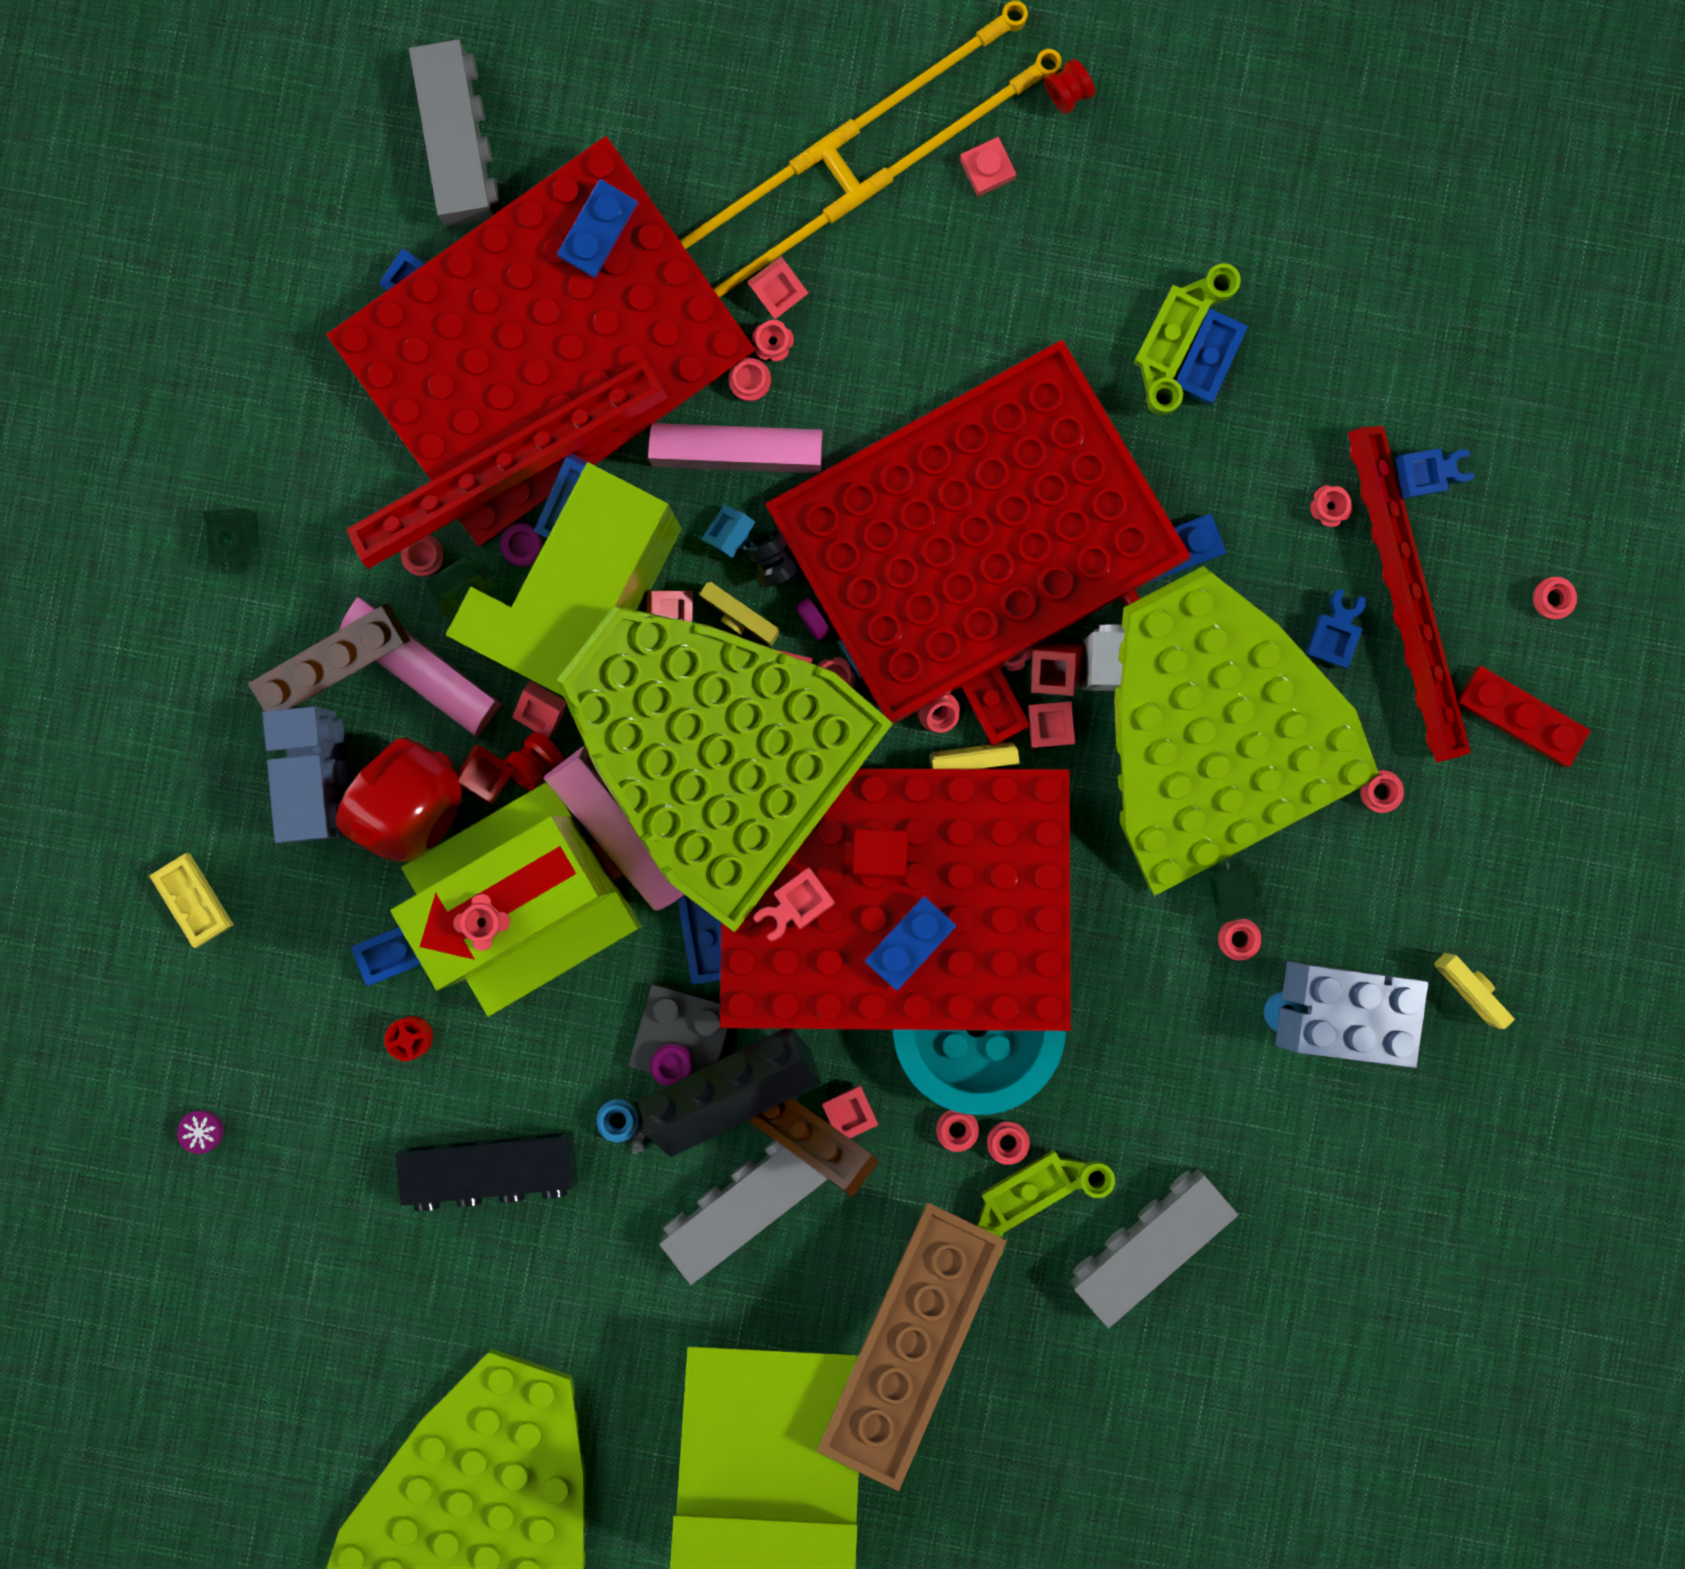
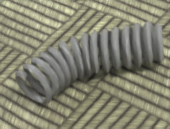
(636, 1142)

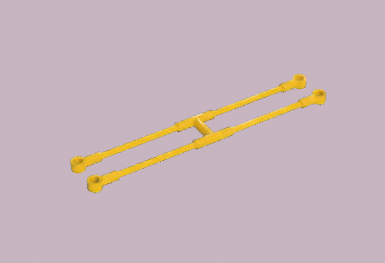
(859, 192)

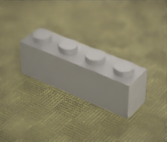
(452, 132)
(738, 1211)
(1152, 1247)

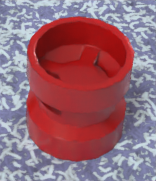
(533, 761)

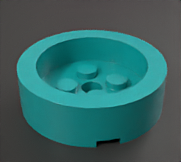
(979, 1072)

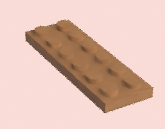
(911, 1347)

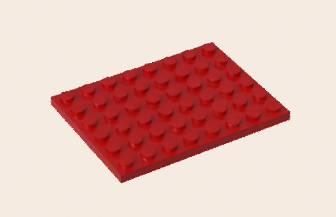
(513, 332)
(977, 532)
(982, 851)

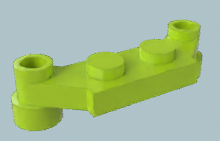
(1174, 332)
(1039, 1187)

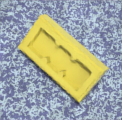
(737, 615)
(975, 757)
(191, 900)
(1475, 990)

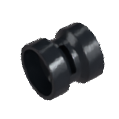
(770, 558)

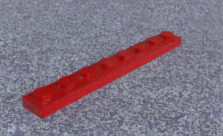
(506, 464)
(1409, 593)

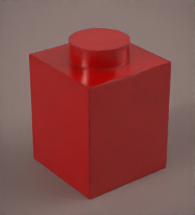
(1057, 668)
(878, 854)

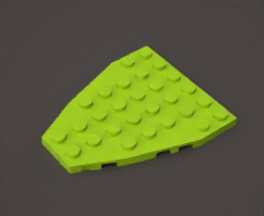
(1222, 730)
(715, 748)
(480, 1480)

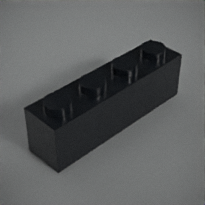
(729, 1092)
(487, 1169)

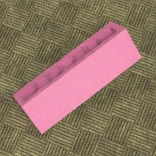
(735, 448)
(434, 678)
(596, 809)

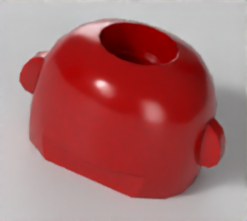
(401, 802)

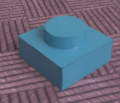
(728, 531)

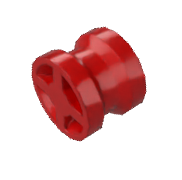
(1069, 86)
(400, 1041)

